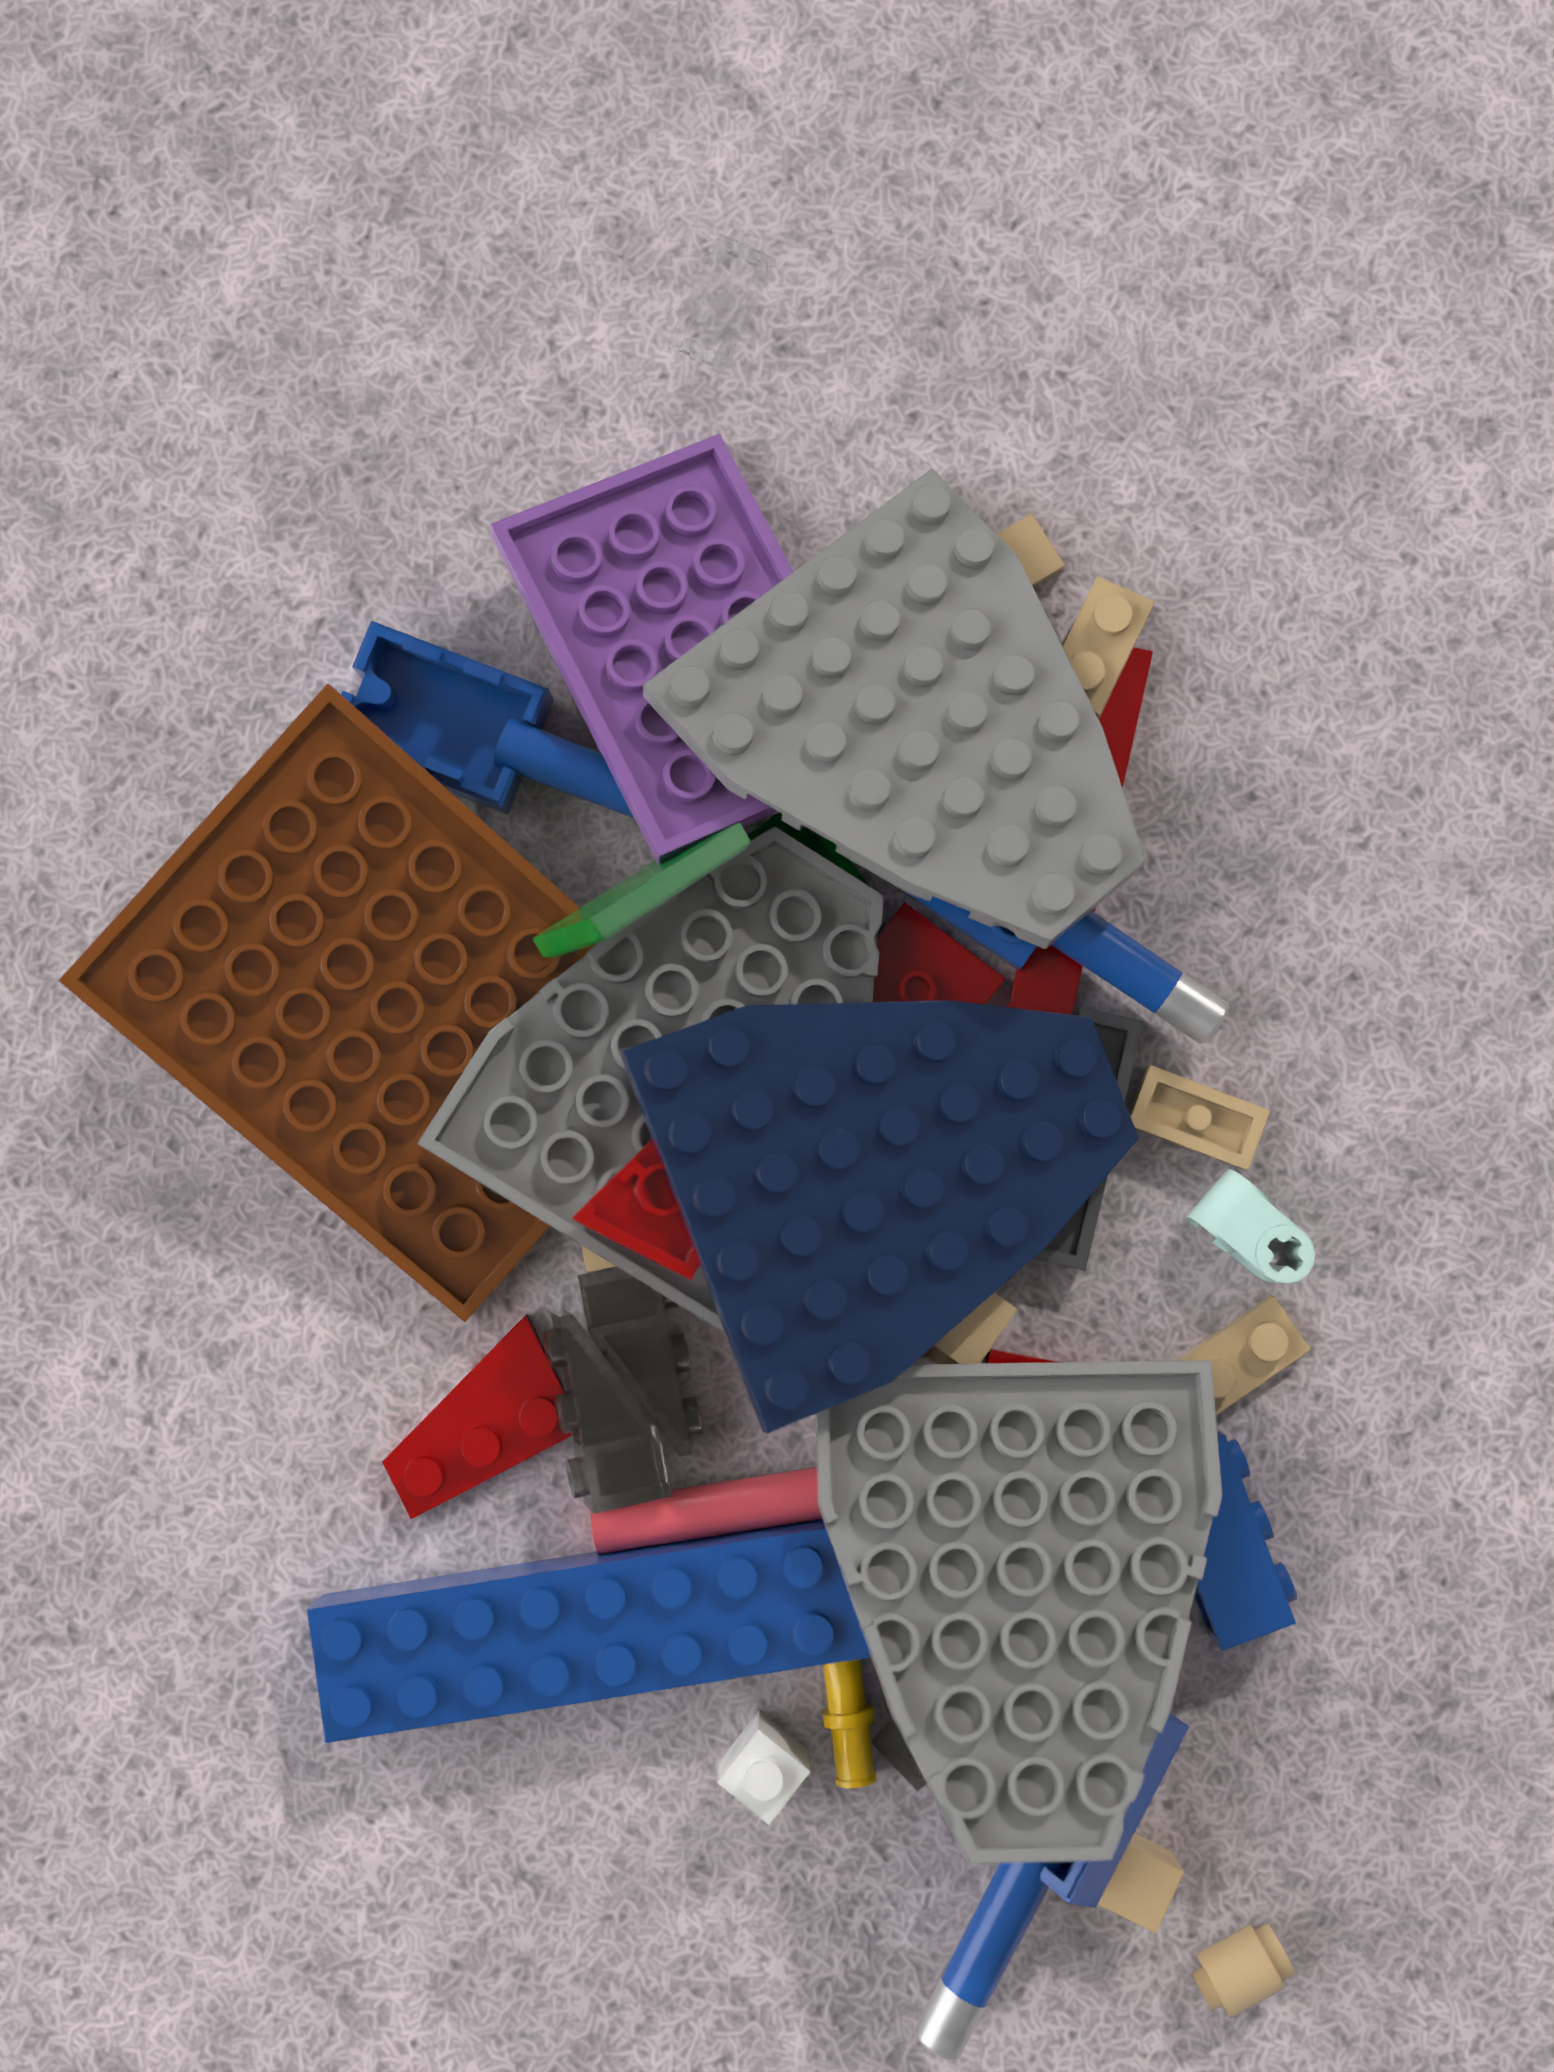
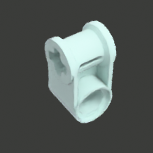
(1246, 1224)

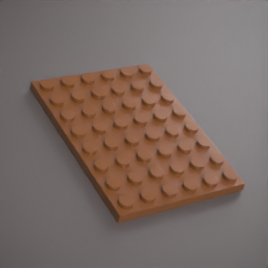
(331, 975)

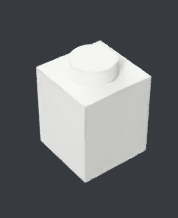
(764, 1767)

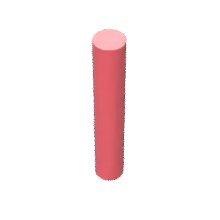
(710, 1511)

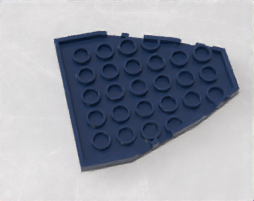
(871, 1173)

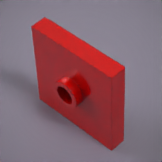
(928, 964)

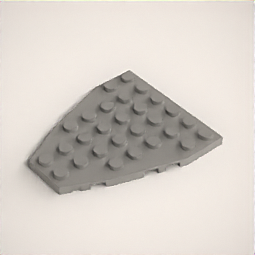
(917, 719)
(546, 1094)
(1026, 1580)

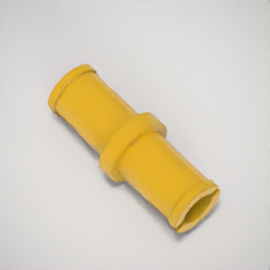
(849, 1724)

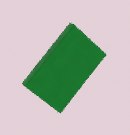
(640, 894)

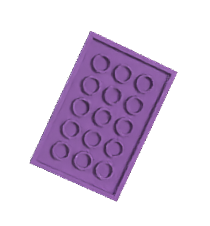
(623, 589)

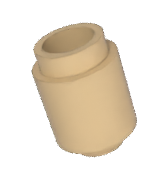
(1242, 1969)

